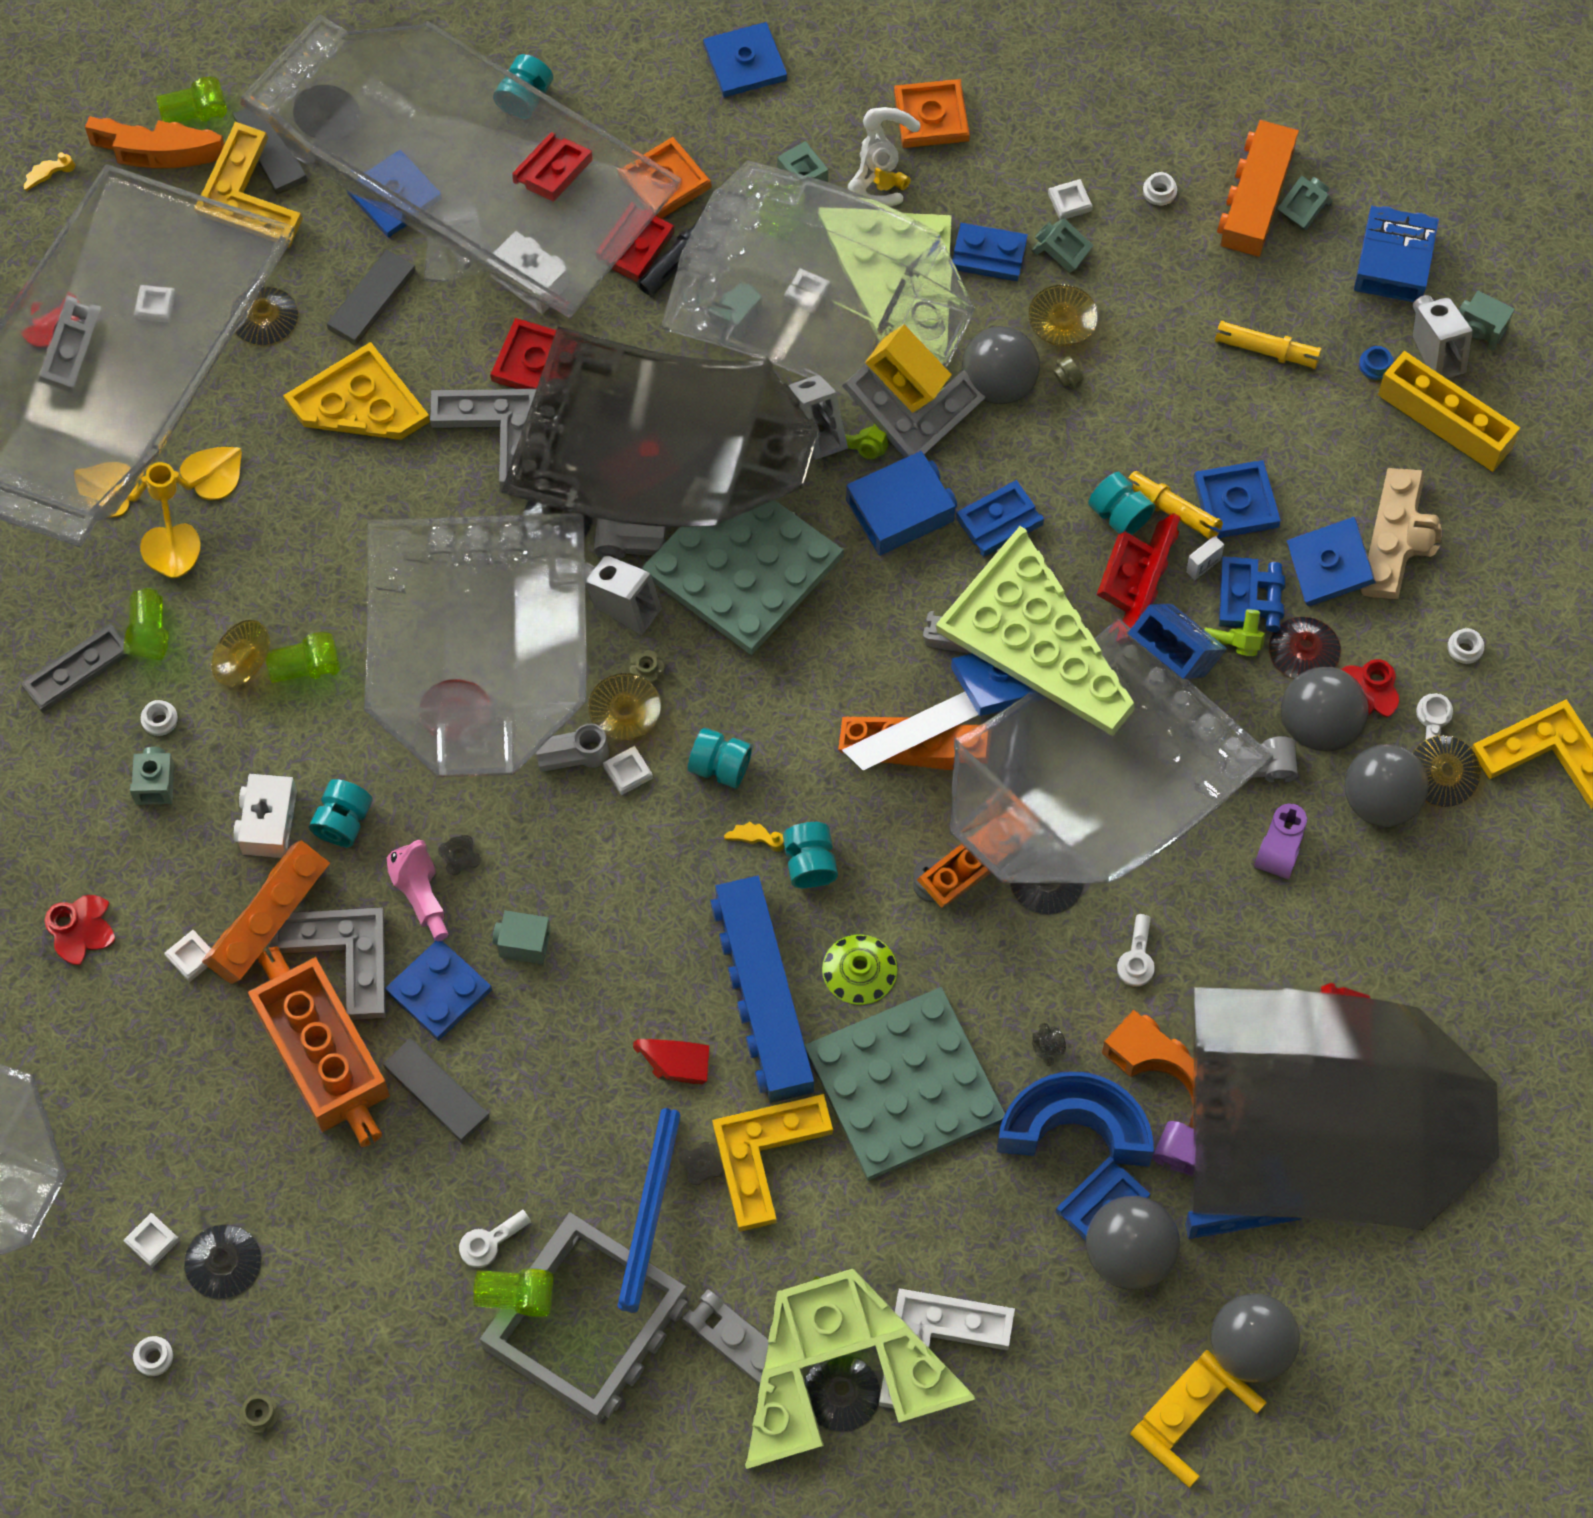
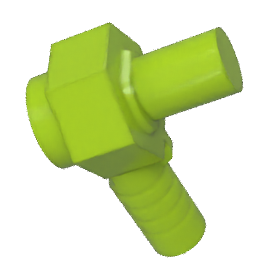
(869, 442)
(1246, 639)

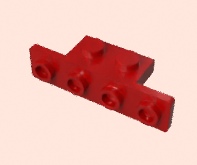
(1136, 568)

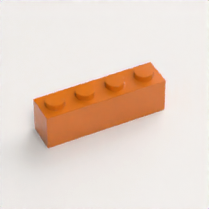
(1258, 188)

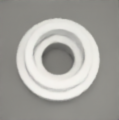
(1163, 181)
(1466, 636)
(157, 708)
(144, 1348)

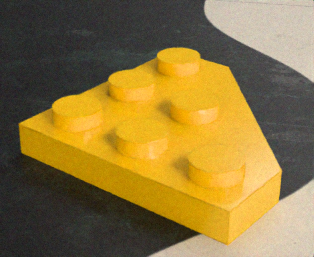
(358, 398)

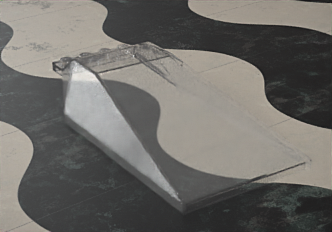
(435, 143)
(171, 294)

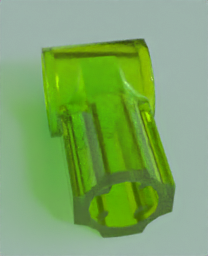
(202, 100)
(145, 629)
(312, 657)
(525, 1291)

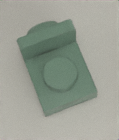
(1305, 201)
(1063, 244)

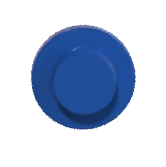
(1375, 362)

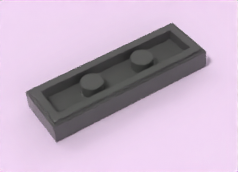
(276, 159)
(371, 297)
(75, 668)
(436, 1090)

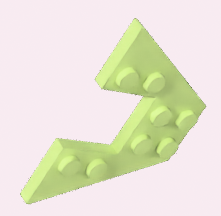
(831, 1321)

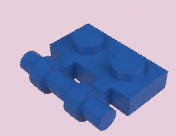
(1239, 592)

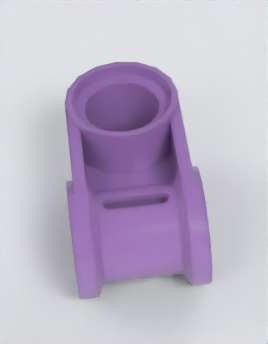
(1281, 844)
(1176, 1148)

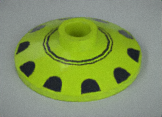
(857, 985)

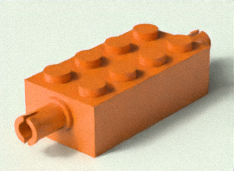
(319, 1045)

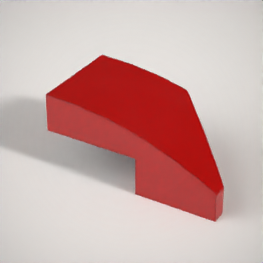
(676, 1059)

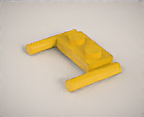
(1184, 1406)

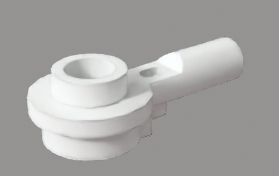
(1434, 713)
(1136, 966)
(480, 1247)

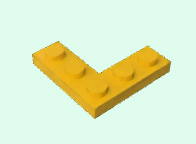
(234, 172)
(1551, 729)
(748, 1133)

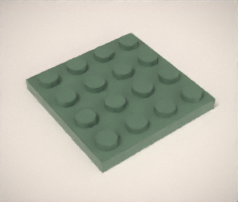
(745, 570)
(904, 1083)

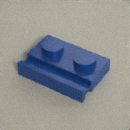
(989, 251)
(998, 516)
(1097, 1190)

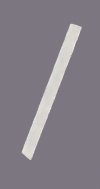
(911, 731)

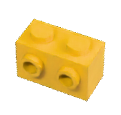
(908, 368)

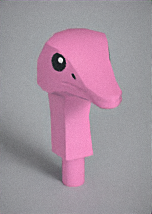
(411, 873)

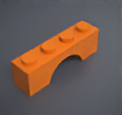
(266, 913)
(1141, 1047)

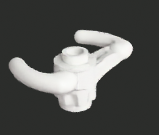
(880, 152)

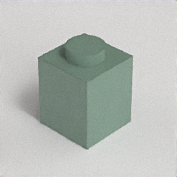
(522, 937)

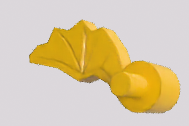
(46, 168)
(887, 179)
(756, 833)

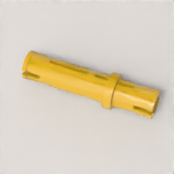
(1268, 344)
(1171, 503)

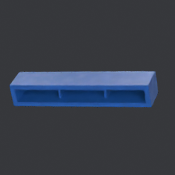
(763, 989)

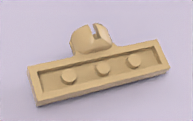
(1400, 532)

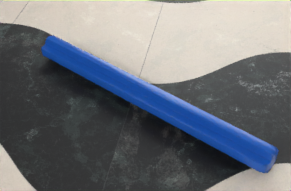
(649, 1211)

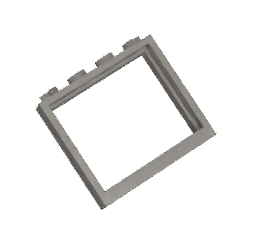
(629, 1367)

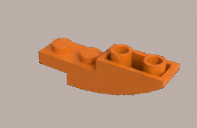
(165, 147)
(932, 753)
(953, 876)

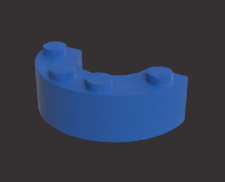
(1079, 1100)

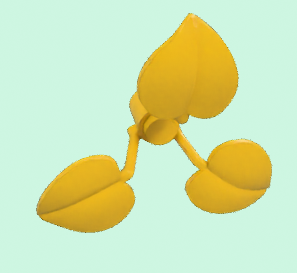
(212, 475)

